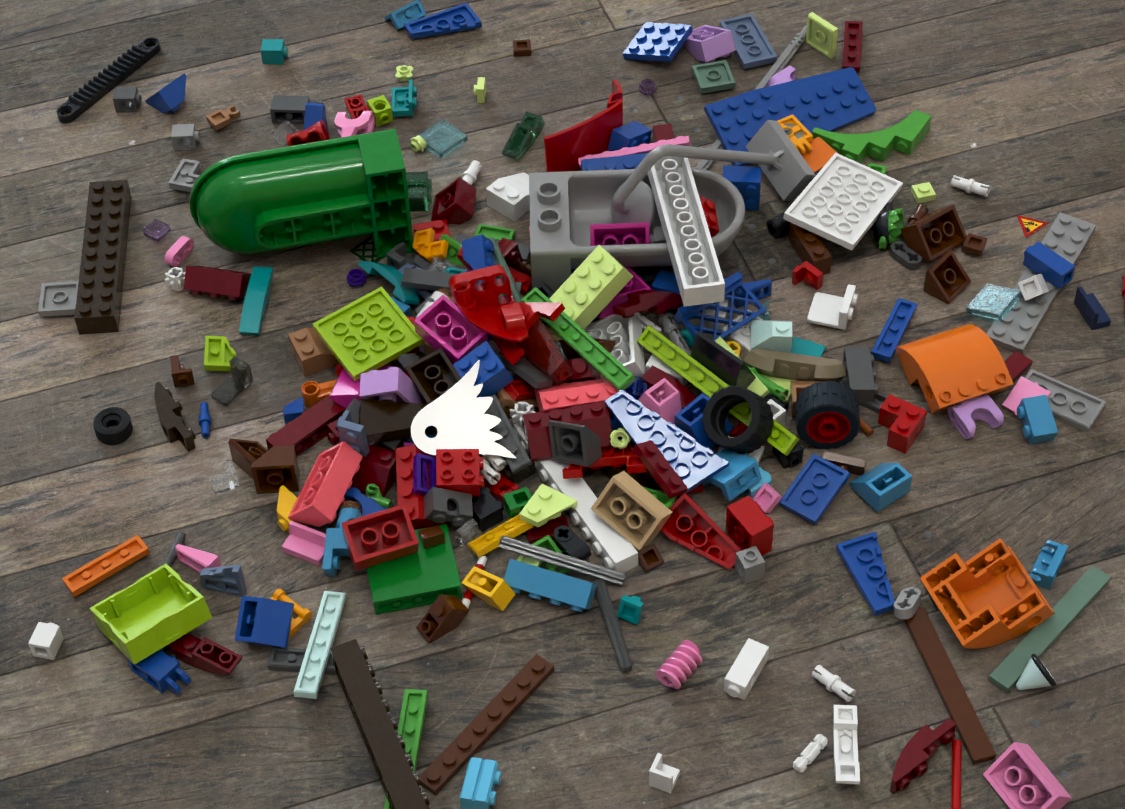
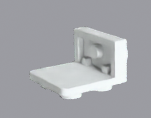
(832, 309)

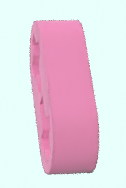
(179, 251)

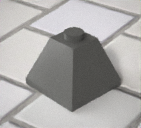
(574, 443)

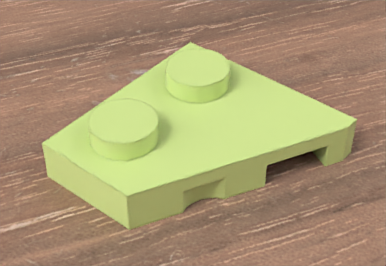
(546, 505)

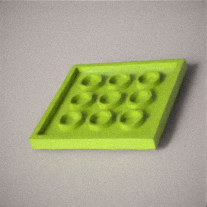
(368, 333)

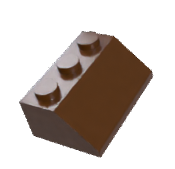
(935, 233)

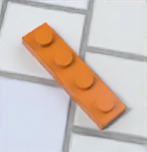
(105, 566)

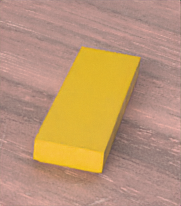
(491, 539)

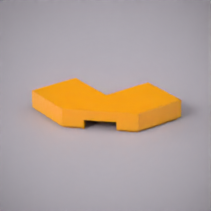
(425, 246)

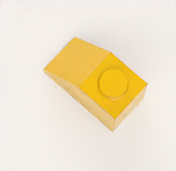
(285, 504)
(489, 588)

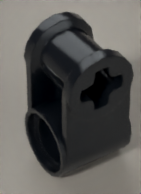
(570, 543)

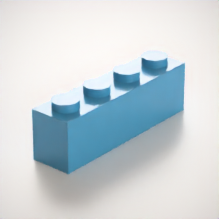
(550, 584)

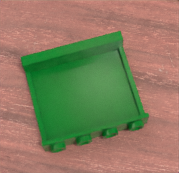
(415, 578)

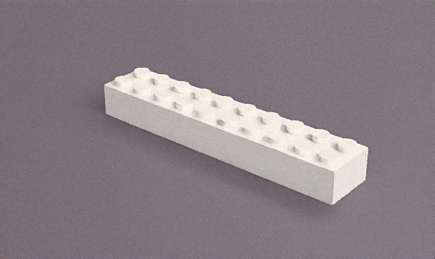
(686, 232)

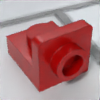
(809, 274)

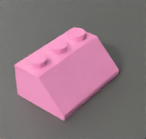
(1025, 780)

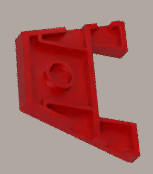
(532, 312)
(610, 457)

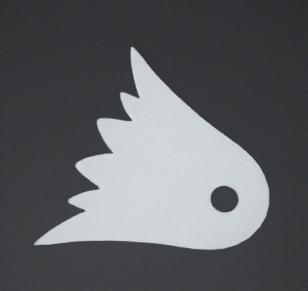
(459, 420)

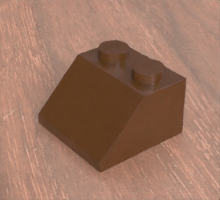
(275, 469)

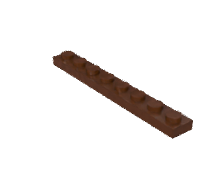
(485, 724)

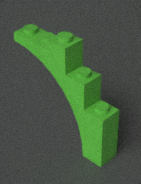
(879, 144)

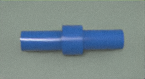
(204, 420)

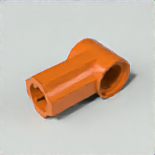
(314, 392)

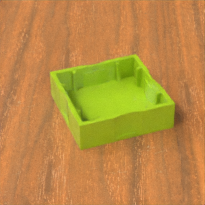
(150, 613)

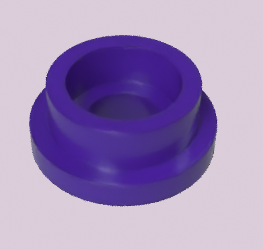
(356, 277)

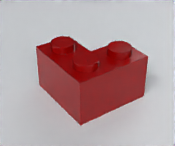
(903, 420)

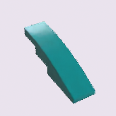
(256, 300)

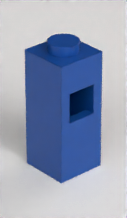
(1051, 265)

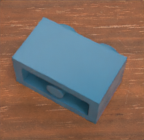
(1037, 419)

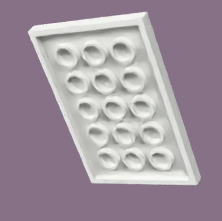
(843, 201)

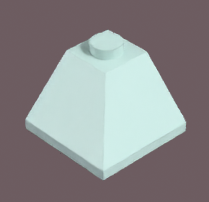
(771, 335)

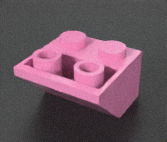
(663, 400)

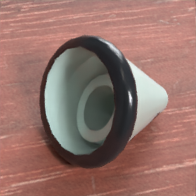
(1035, 675)

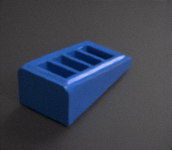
(755, 287)

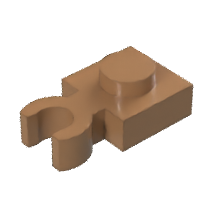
(222, 118)

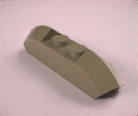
(795, 365)

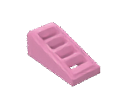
(196, 558)

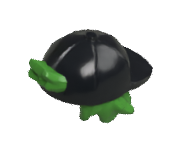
(888, 226)

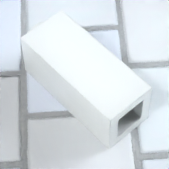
(746, 669)

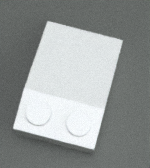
(510, 195)

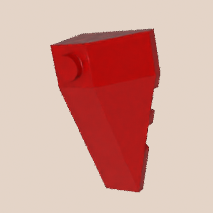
(697, 531)

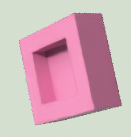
(767, 497)

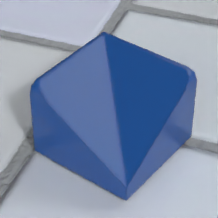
(293, 410)

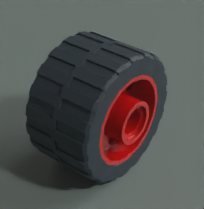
(827, 415)

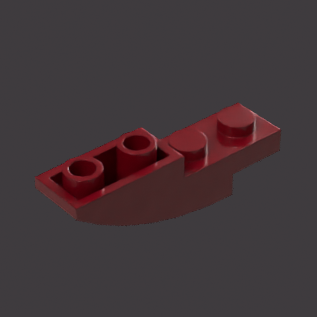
(648, 300)
(204, 654)
(916, 754)

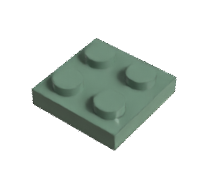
(713, 76)

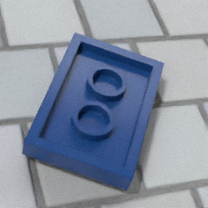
(814, 489)

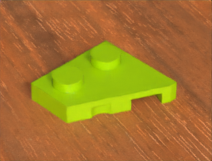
(217, 354)

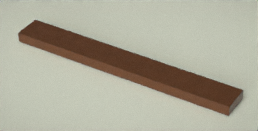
(950, 688)

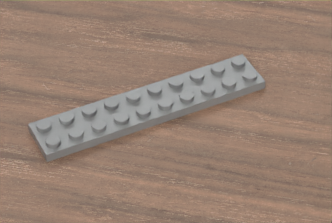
(1014, 332)

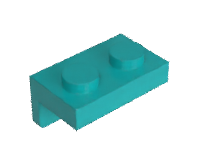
(403, 100)

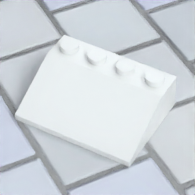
(626, 333)

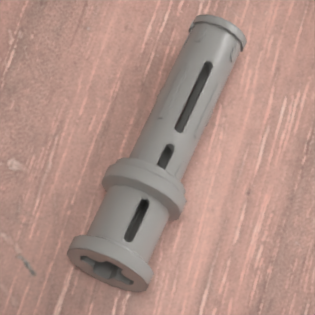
(673, 330)

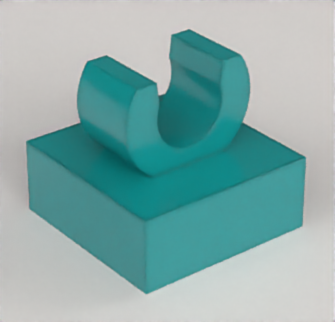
(631, 609)

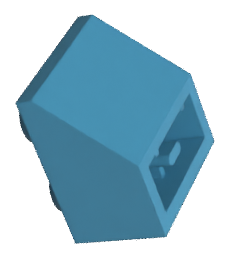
(883, 485)

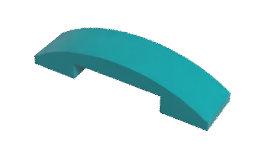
(405, 294)

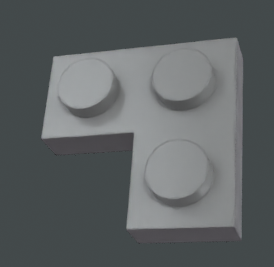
(185, 175)

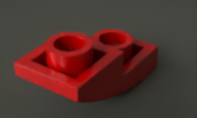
(355, 106)

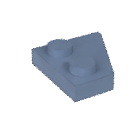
(224, 579)

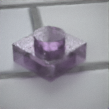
(156, 229)

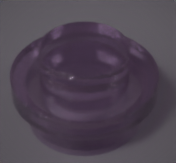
(647, 86)

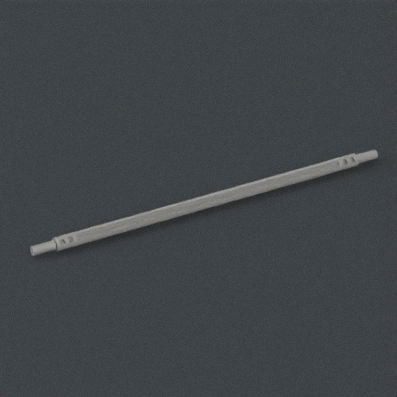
(779, 65)

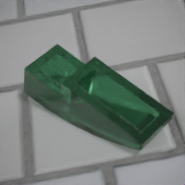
(523, 135)

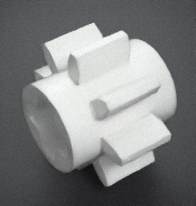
(175, 279)
(520, 409)

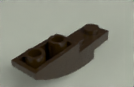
(171, 419)

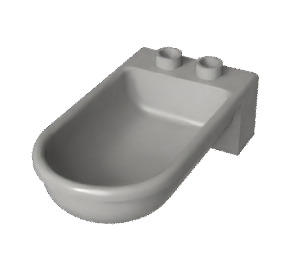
(571, 201)

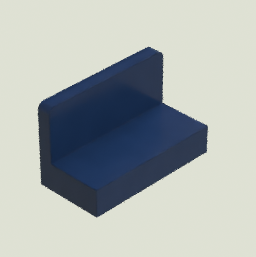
(1091, 310)

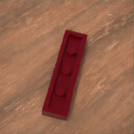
(852, 45)

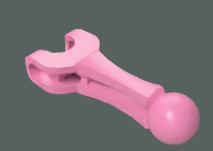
(357, 126)

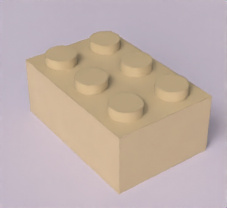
(631, 510)

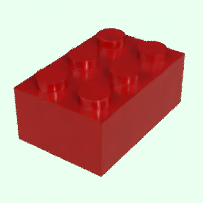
(380, 537)

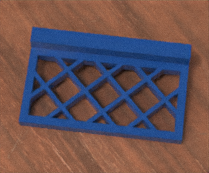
(732, 283)

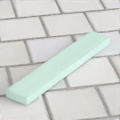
(319, 645)

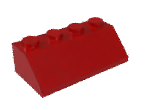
(413, 502)

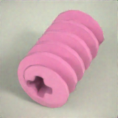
(679, 665)

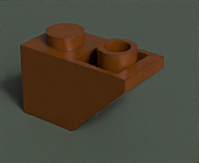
(442, 617)

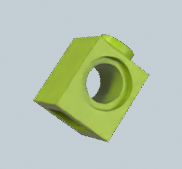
(381, 110)

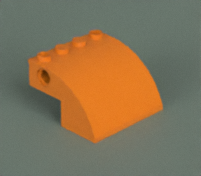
(954, 366)
(987, 596)

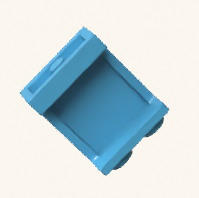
(737, 477)

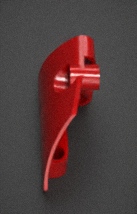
(484, 308)

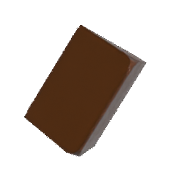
(431, 536)
(649, 557)

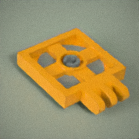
(797, 133)

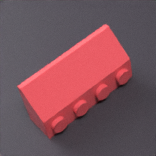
(574, 394)
(326, 486)

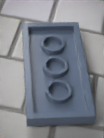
(749, 41)

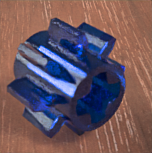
(637, 388)

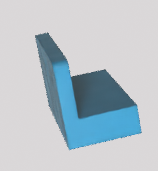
(406, 14)

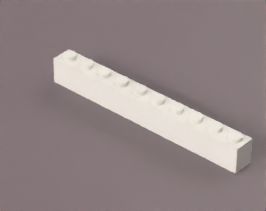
(613, 547)

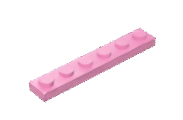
(642, 148)

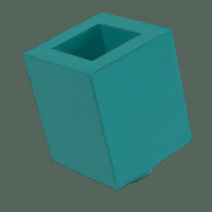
(273, 51)

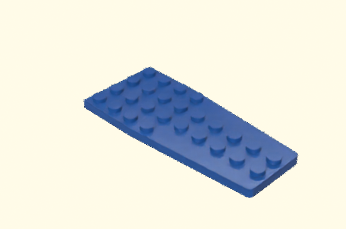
(817, 101)

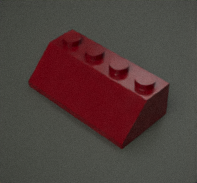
(591, 415)

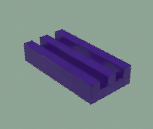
(420, 473)

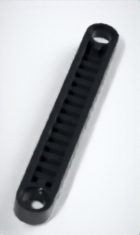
(108, 79)

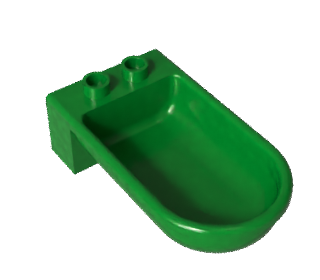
(307, 196)

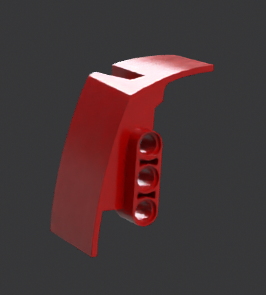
(585, 138)

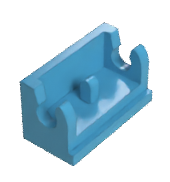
(1048, 564)

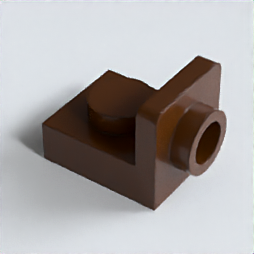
(180, 375)

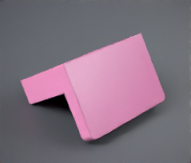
(305, 543)

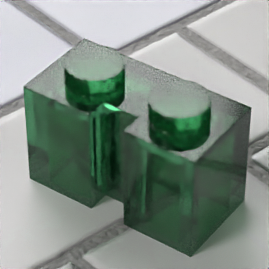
(418, 191)

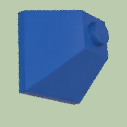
(170, 96)

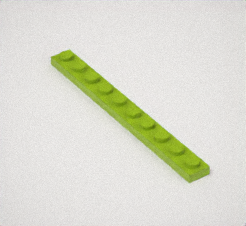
(708, 383)

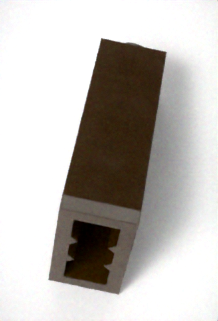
(388, 419)

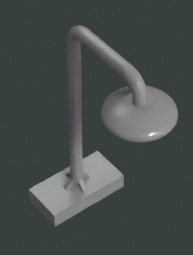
(768, 148)

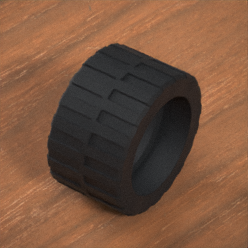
(717, 410)

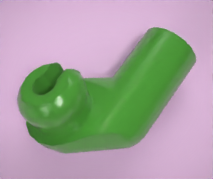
(374, 492)

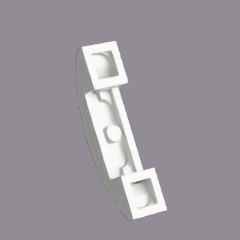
(845, 744)

